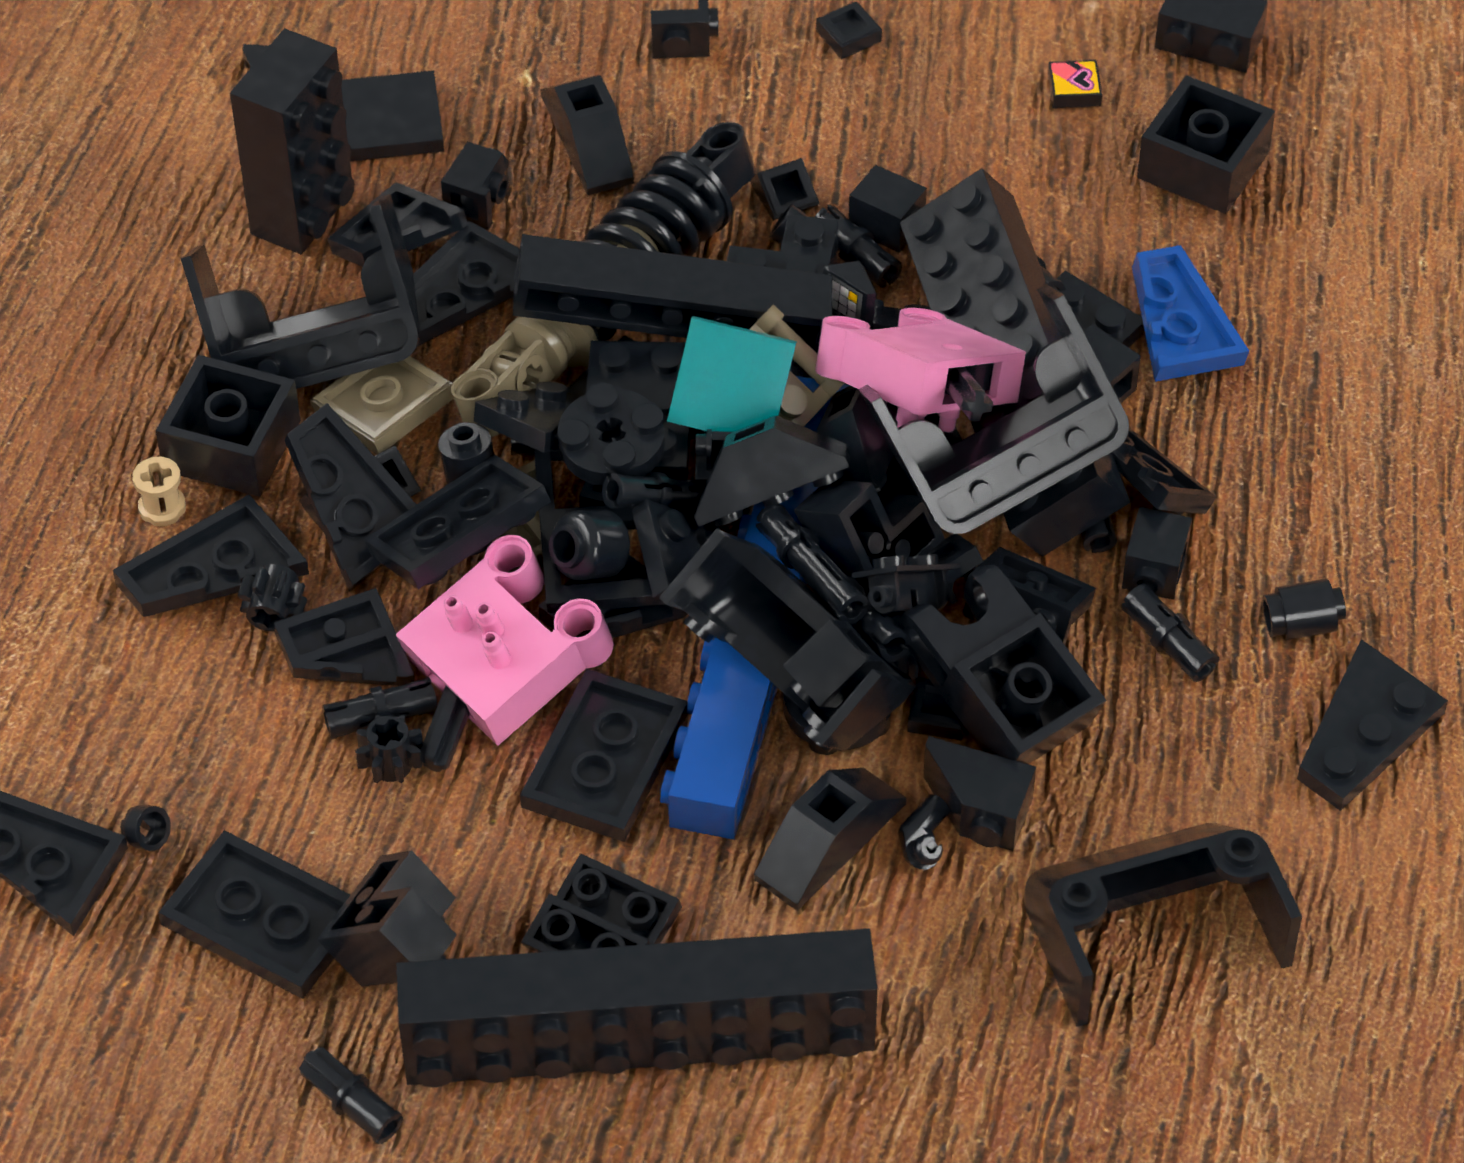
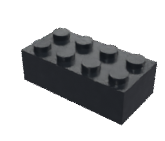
(292, 141)

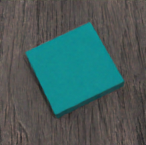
(729, 377)

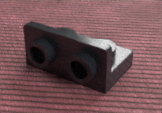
(1043, 589)

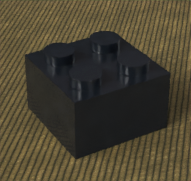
(1205, 144)
(229, 424)

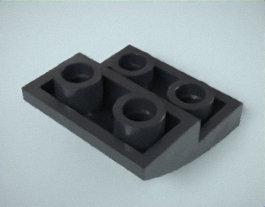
(601, 911)

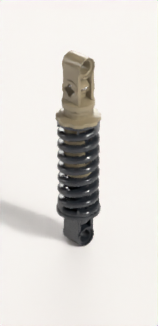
(679, 197)

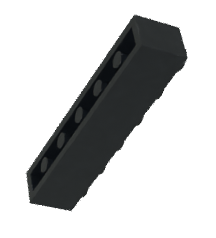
(660, 290)

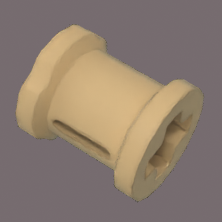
(169, 479)

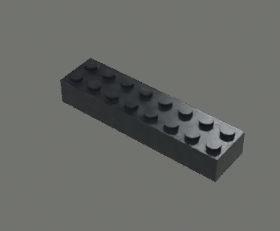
(987, 277)
(637, 1007)

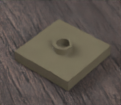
(386, 401)

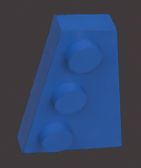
(1182, 318)

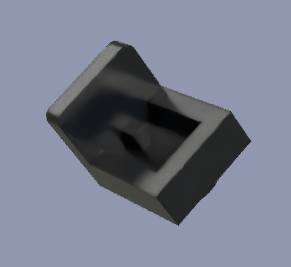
(683, 31)

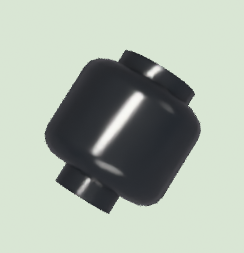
(590, 544)

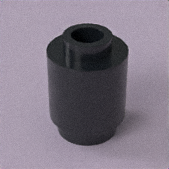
(464, 448)
(1303, 609)

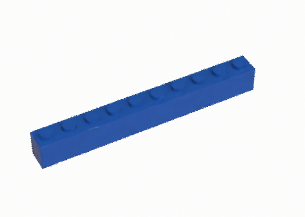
(727, 715)

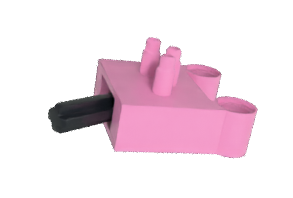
(922, 365)
(493, 653)

